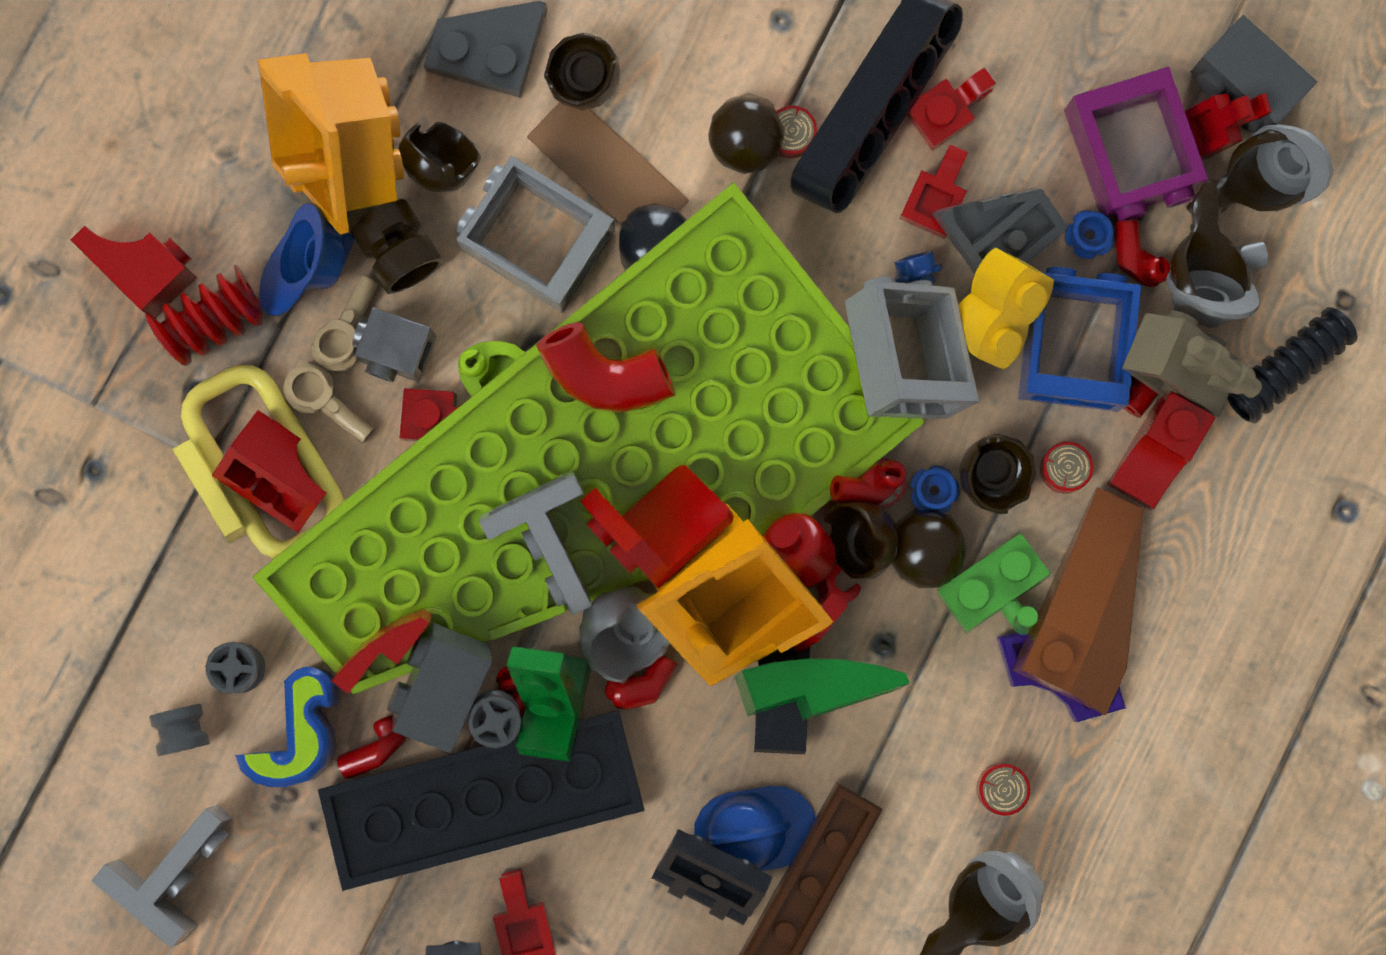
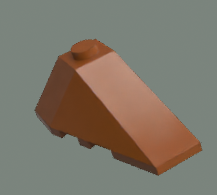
(1088, 610)

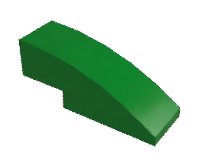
(815, 685)

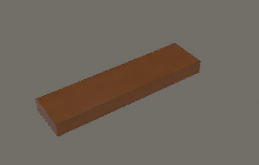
(813, 875)

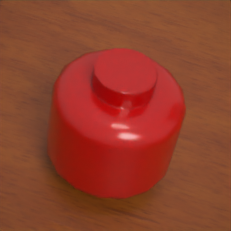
(802, 546)

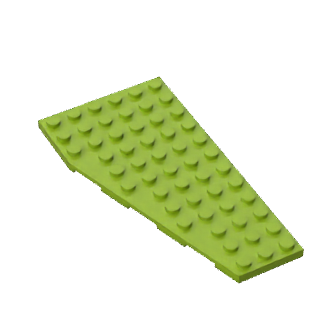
(758, 414)

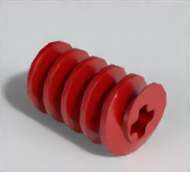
(207, 318)

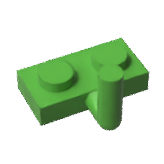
(995, 586)

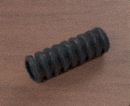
(1296, 362)

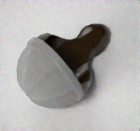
(1276, 170)
(1207, 268)
(989, 904)

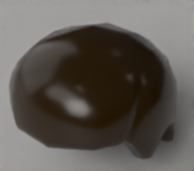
(582, 71)
(746, 133)
(438, 157)
(997, 473)
(862, 538)
(928, 548)

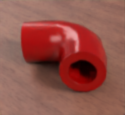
(604, 381)

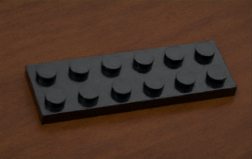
(477, 803)

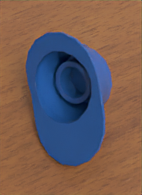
(305, 259)
(757, 824)

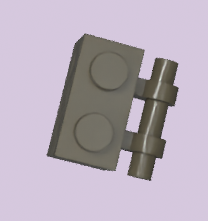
(1182, 359)

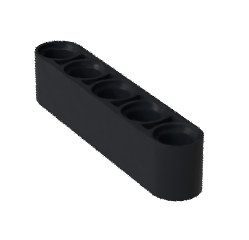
(876, 102)

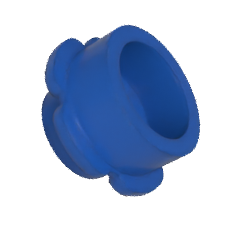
(1101, 228)
(917, 268)
(935, 476)

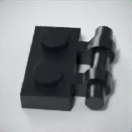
(711, 877)

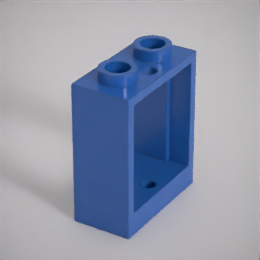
(1077, 392)

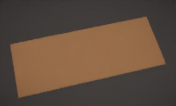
(602, 162)

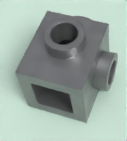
(393, 346)

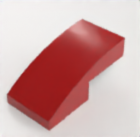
(391, 641)

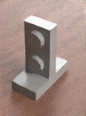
(543, 537)
(171, 877)

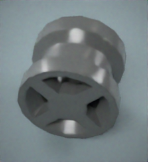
(224, 667)
(498, 727)
(179, 729)

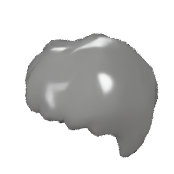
(619, 636)

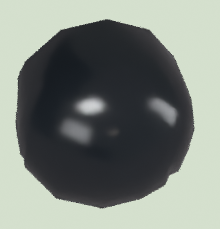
(645, 229)

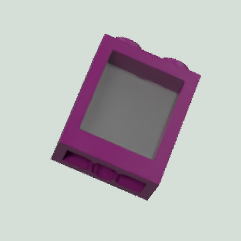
(1136, 145)

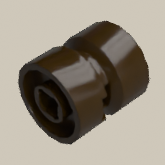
(405, 261)

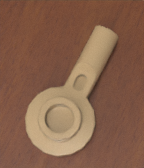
(333, 342)
(312, 390)

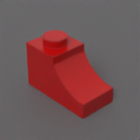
(142, 269)
(1160, 449)
(268, 473)

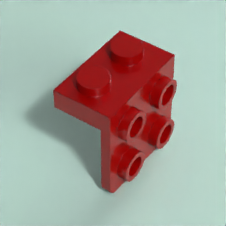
(662, 527)

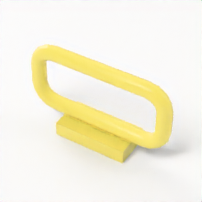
(202, 455)

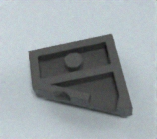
(488, 46)
(1013, 222)

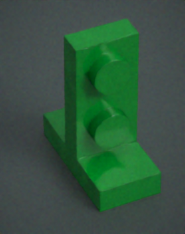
(553, 699)

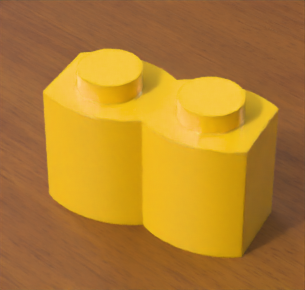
(1001, 306)

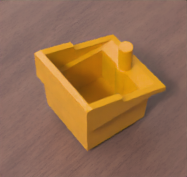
(332, 132)
(734, 604)

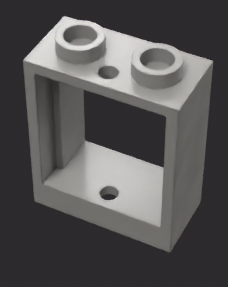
(500, 187)
(943, 344)

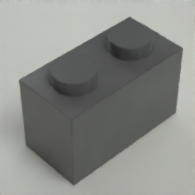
(1251, 65)
(440, 687)

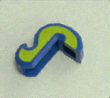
(309, 733)

